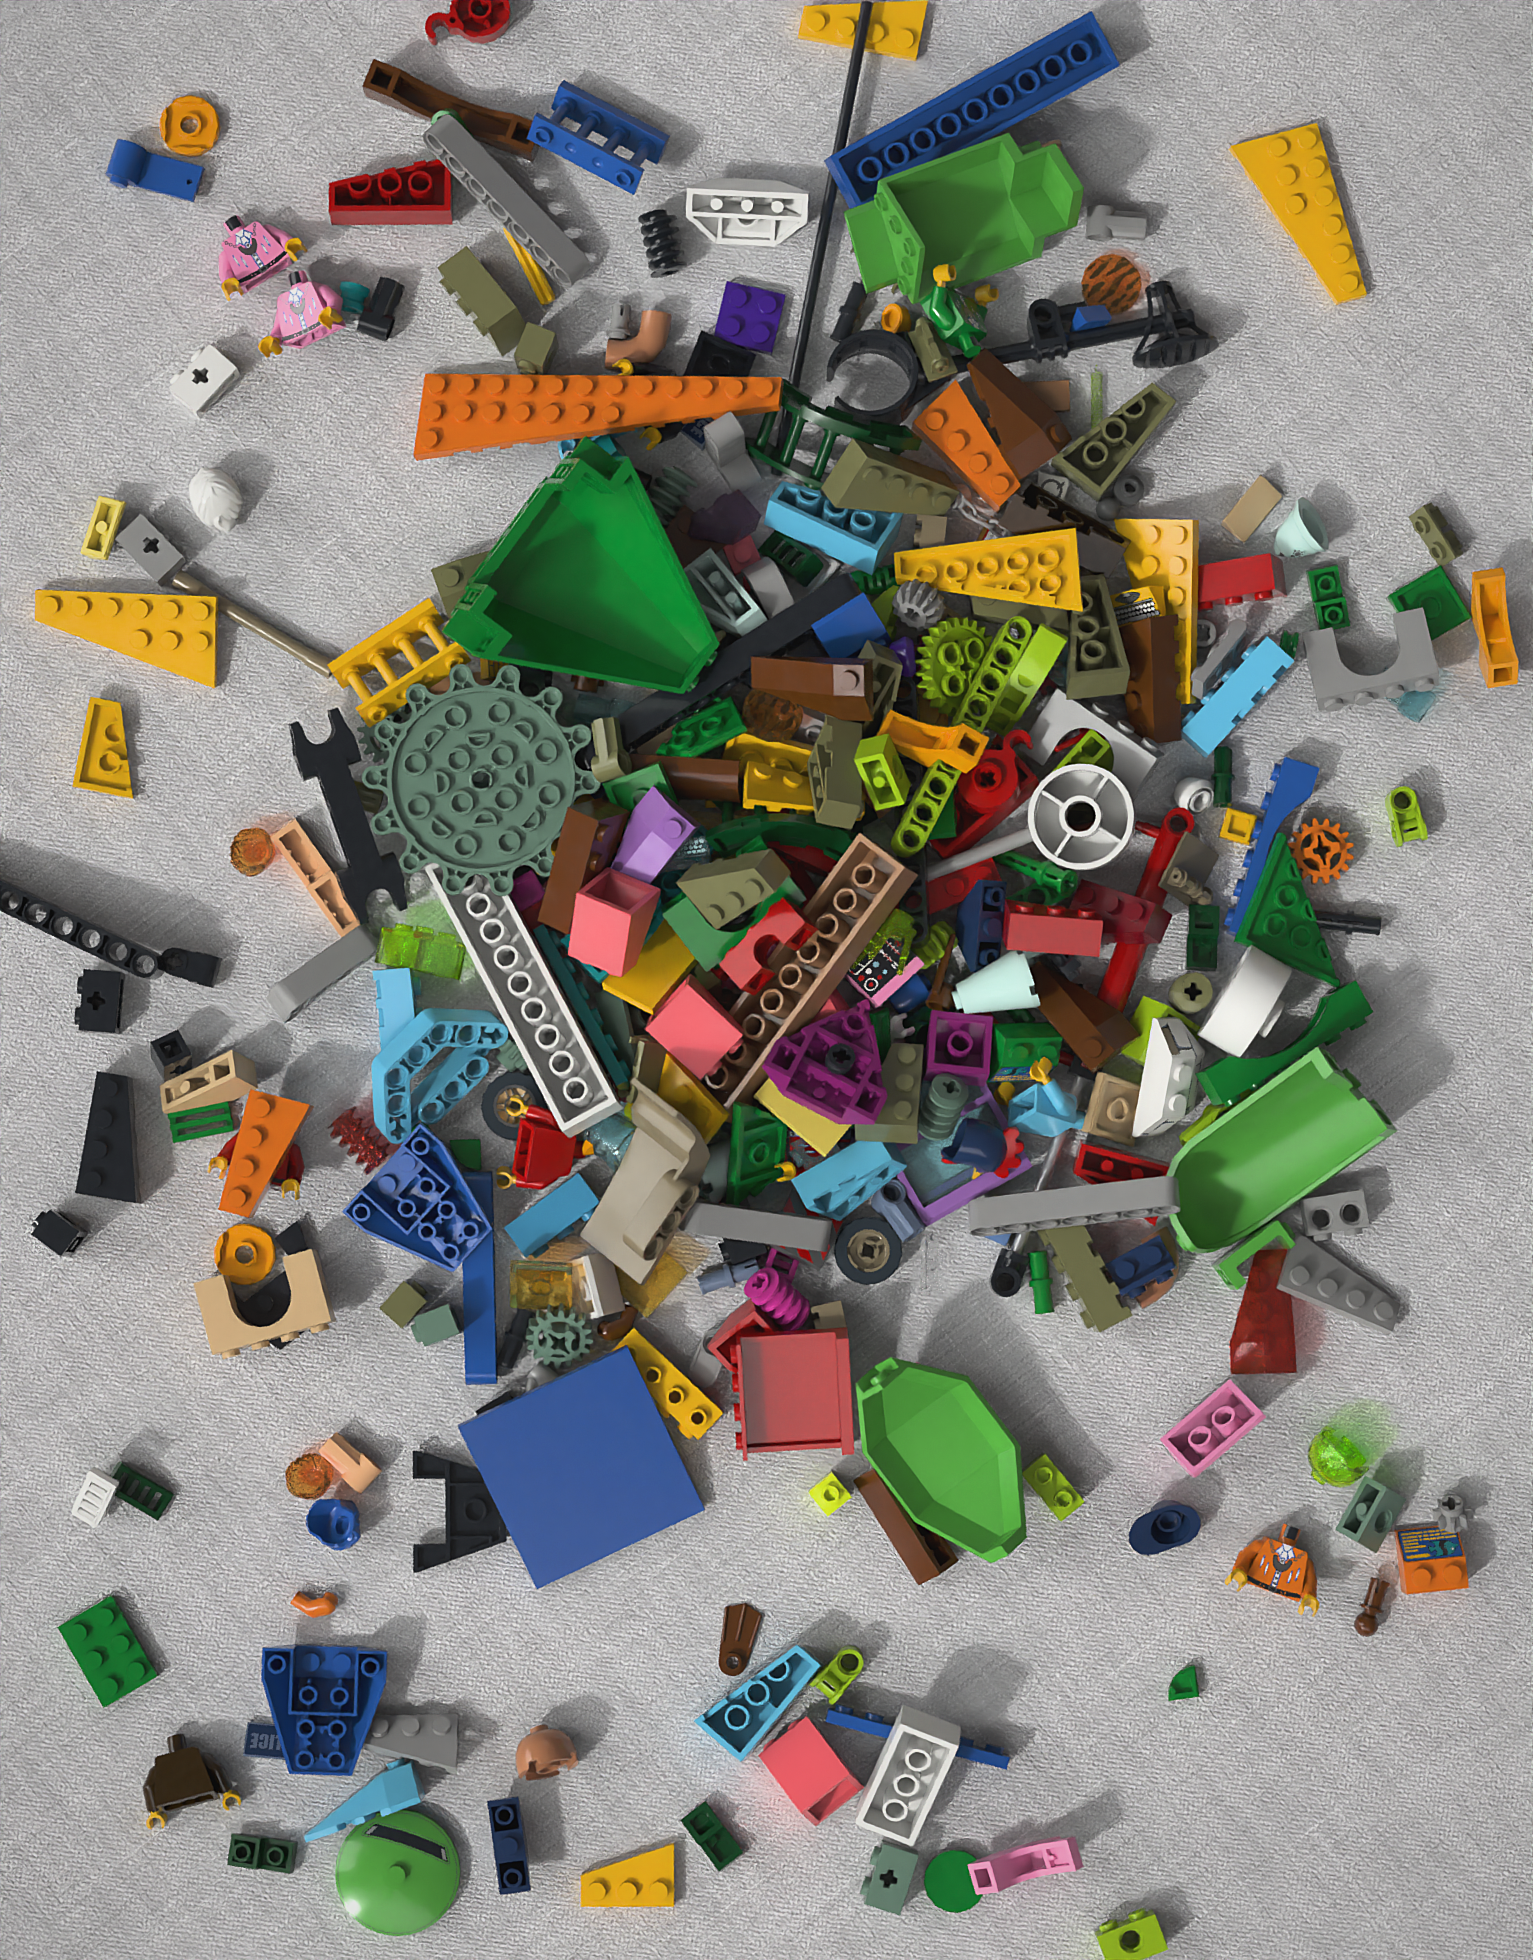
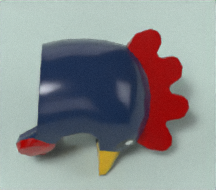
(984, 1148)

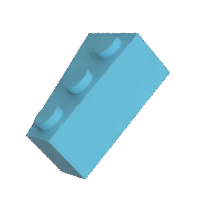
(396, 1001)
(849, 1177)

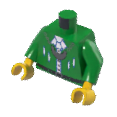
(955, 315)

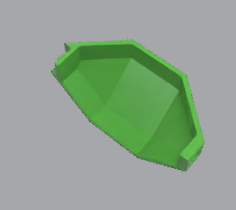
(944, 1455)

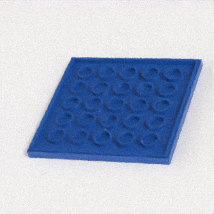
(581, 1467)

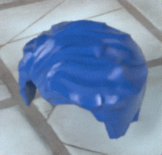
(334, 1523)

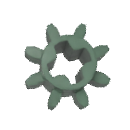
(511, 1056)

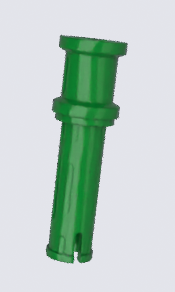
(1039, 873)

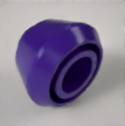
(905, 652)

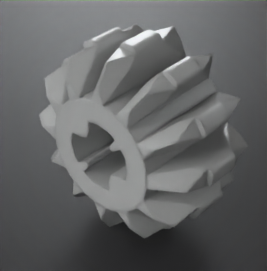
(918, 604)

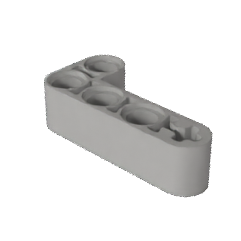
(727, 450)
(774, 597)
(322, 972)

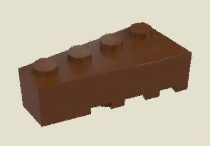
(1153, 679)
(583, 852)

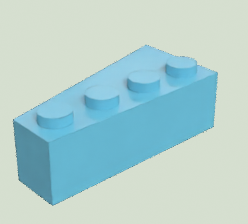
(756, 1706)

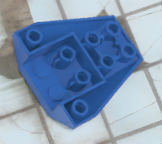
(422, 1203)
(323, 1703)

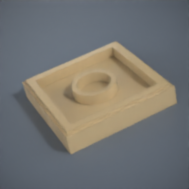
(1112, 1109)

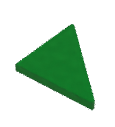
(1283, 918)

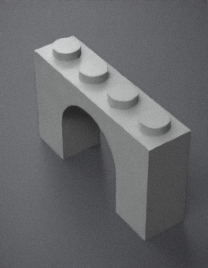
(1338, 686)
(1133, 756)

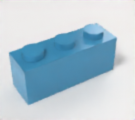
(553, 1217)

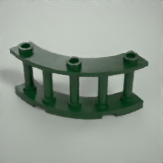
(834, 424)
(788, 829)

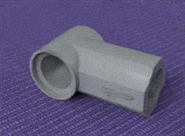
(1107, 223)

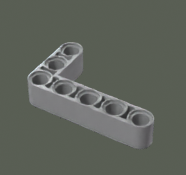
(757, 1225)

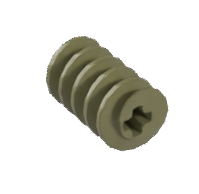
(1199, 985)

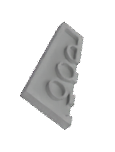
(1330, 1284)

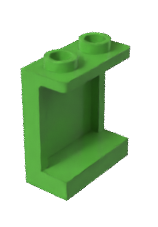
(1227, 1264)

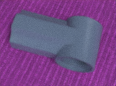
(899, 1211)

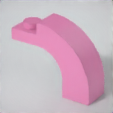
(1024, 1863)

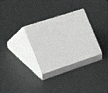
(597, 1286)

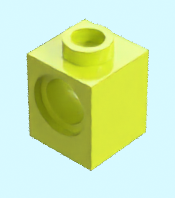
(829, 1493)

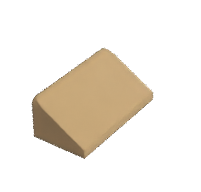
(1251, 509)

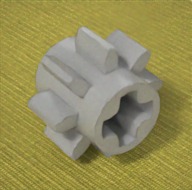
(1452, 1513)

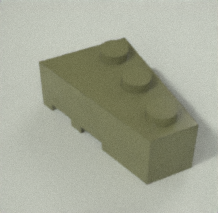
(834, 775)

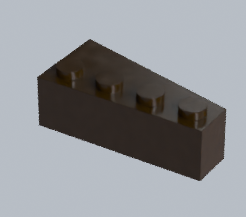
(1040, 511)

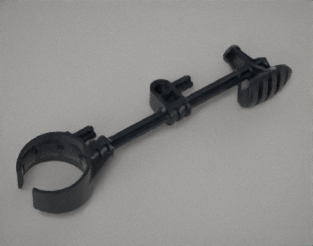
(1045, 341)

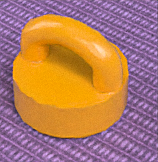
(896, 318)

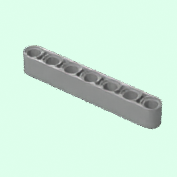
(506, 201)
(1074, 1206)

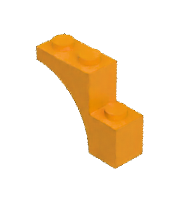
(1491, 623)
(927, 743)

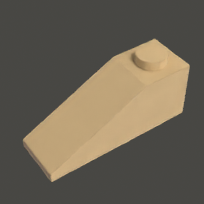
(210, 1083)

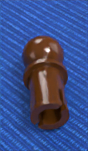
(1366, 1623)

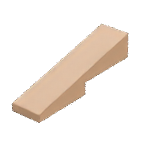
(315, 875)

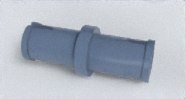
(727, 1275)

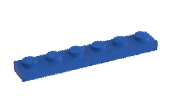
(874, 1724)

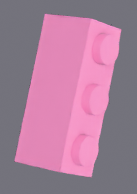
(1212, 1428)

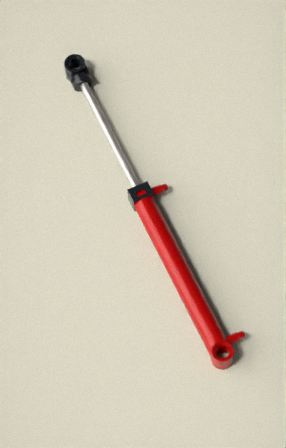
(1114, 991)

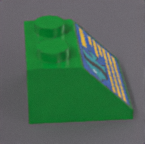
(1018, 1047)

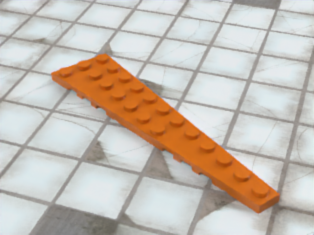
(512, 409)

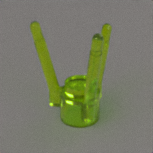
(896, 927)

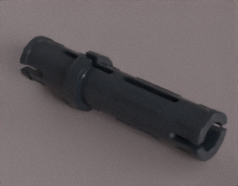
(1370, 925)

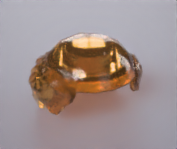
(252, 851)
(309, 1476)

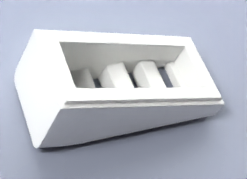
(95, 1497)

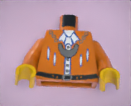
(1278, 1568)

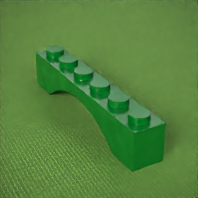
(1335, 1012)

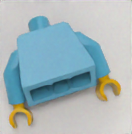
(1042, 1107)

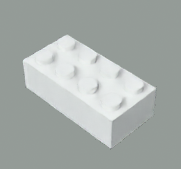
(908, 1775)

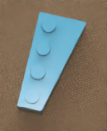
(846, 534)
(1235, 697)

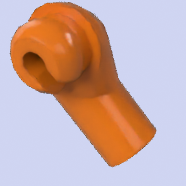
(316, 1607)

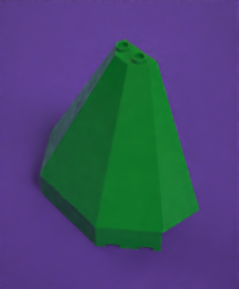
(587, 584)

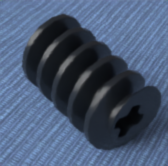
(661, 243)

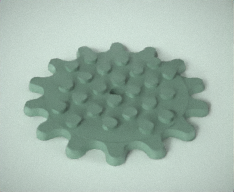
(434, 769)

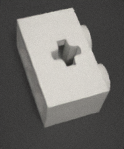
(199, 395)

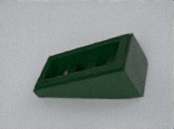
(804, 569)
(133, 1474)

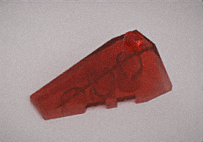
(1264, 1325)

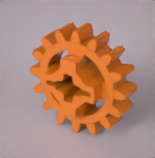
(1333, 848)

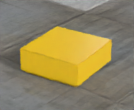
(1237, 826)

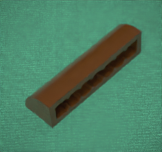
(698, 776)
(919, 1548)

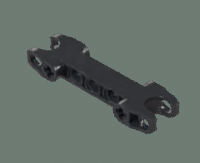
(331, 766)

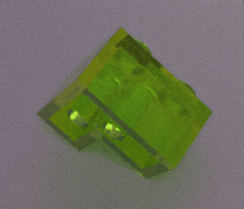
(421, 951)

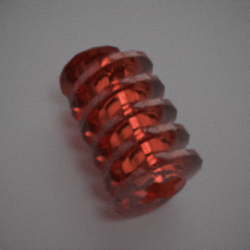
(360, 1140)

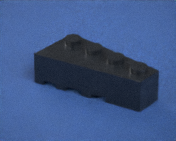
(110, 1144)

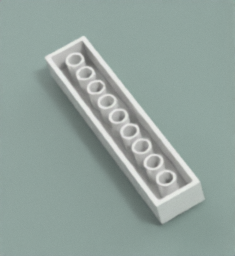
(530, 1003)

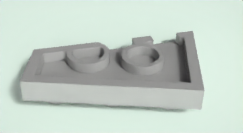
(420, 1737)

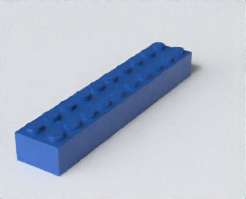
(976, 108)

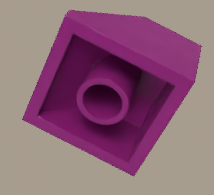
(959, 1047)

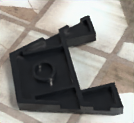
(273, 1299)
(470, 1512)

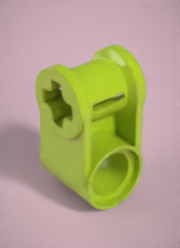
(1405, 818)
(837, 1675)

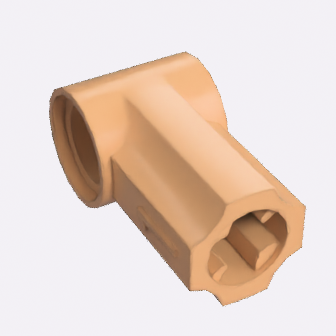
(355, 1467)

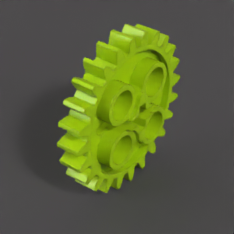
(951, 662)

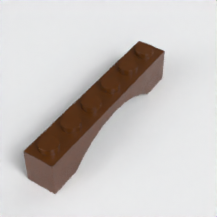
(411, 95)

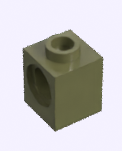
(405, 1303)

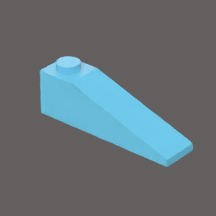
(386, 1793)

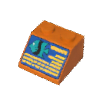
(1430, 1560)

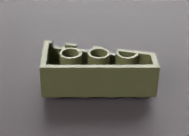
(1108, 448)
(887, 483)
(1095, 646)
(1086, 1276)

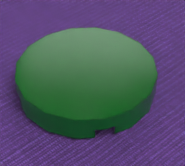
(950, 1882)

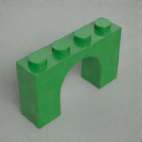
(706, 942)

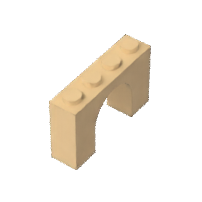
(308, 1308)

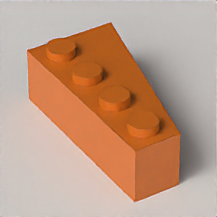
(964, 444)
(263, 1141)

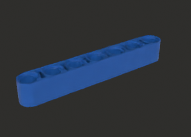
(480, 1294)

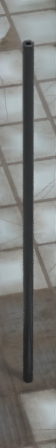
(825, 219)

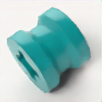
(353, 297)

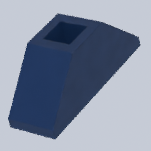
(981, 923)
(509, 1845)

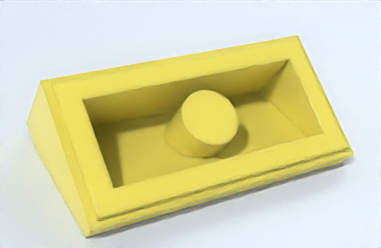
(103, 528)

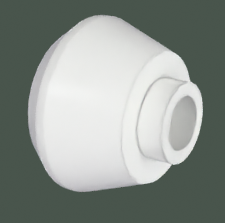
(1194, 795)

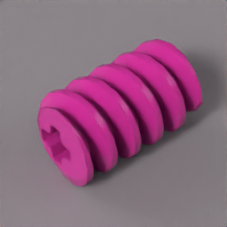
(778, 1298)

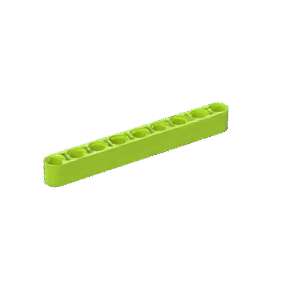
(986, 701)

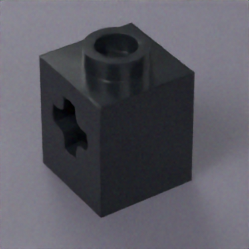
(174, 1058)

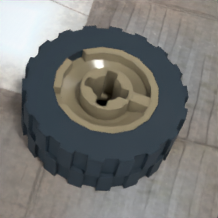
(886, 1250)

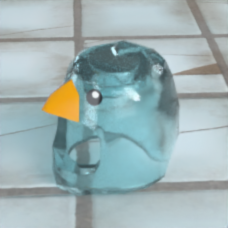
(609, 1139)

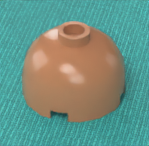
(544, 1753)

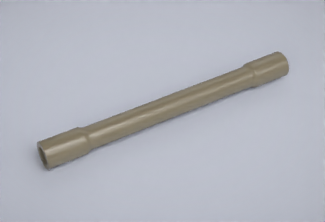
(310, 657)

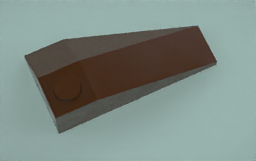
(1025, 424)
(820, 683)

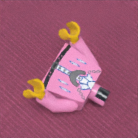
(254, 255)
(303, 315)

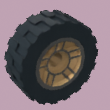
(497, 1099)

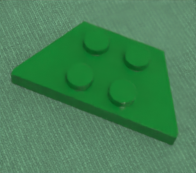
(755, 1148)

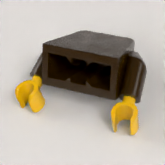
(184, 1780)

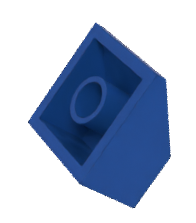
(849, 627)

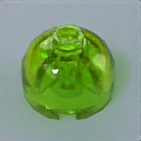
(1335, 1460)

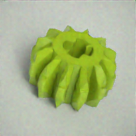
(937, 944)

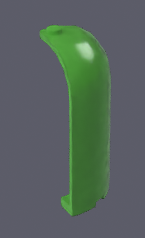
(1272, 1152)

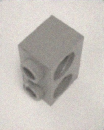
(1333, 1208)

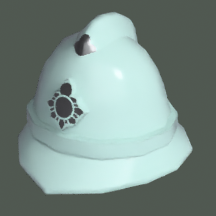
(1301, 532)

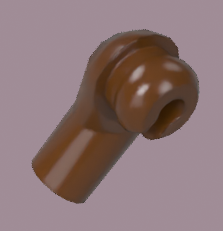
(620, 1327)

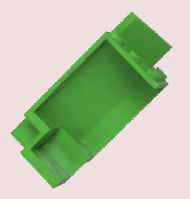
(965, 210)

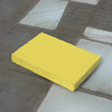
(810, 1126)

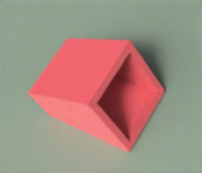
(612, 921)
(695, 1028)
(810, 1770)

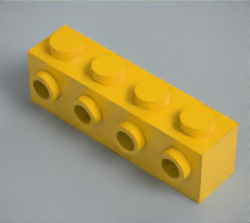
(671, 1388)

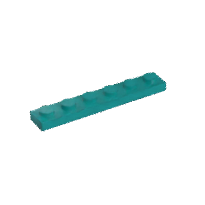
(578, 995)

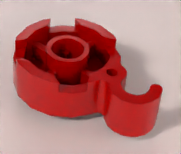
(472, 27)
(1003, 768)

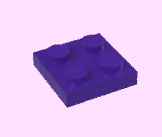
(749, 317)

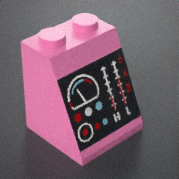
(878, 977)

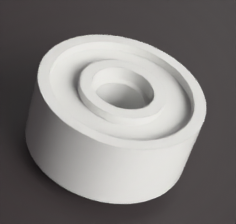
(1111, 828)
(1246, 1002)

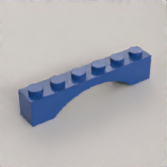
(1291, 787)

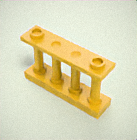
(385, 644)

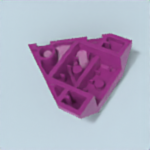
(801, 1075)

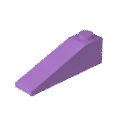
(653, 837)

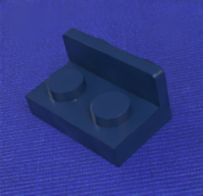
(1141, 1267)

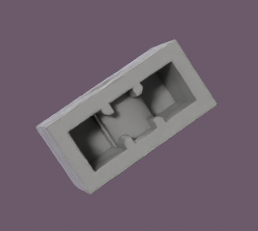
(160, 565)

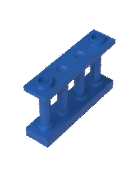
(608, 122)

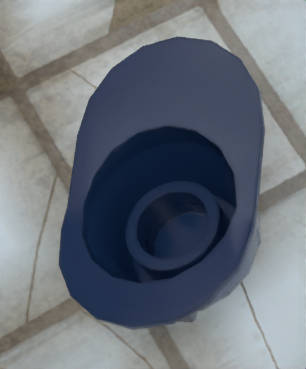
(1164, 1527)

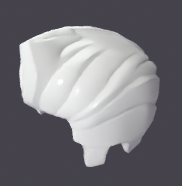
(215, 498)

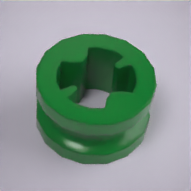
(1289, 643)

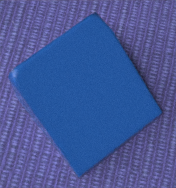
(1090, 317)

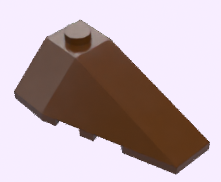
(1084, 1021)

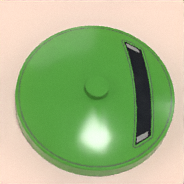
(398, 1872)

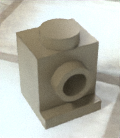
(931, 532)
(830, 1315)

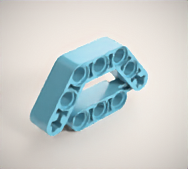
(448, 1083)

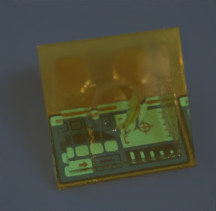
(541, 1283)

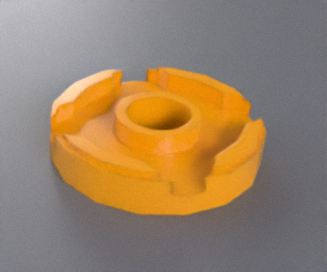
(190, 143)
(226, 1254)

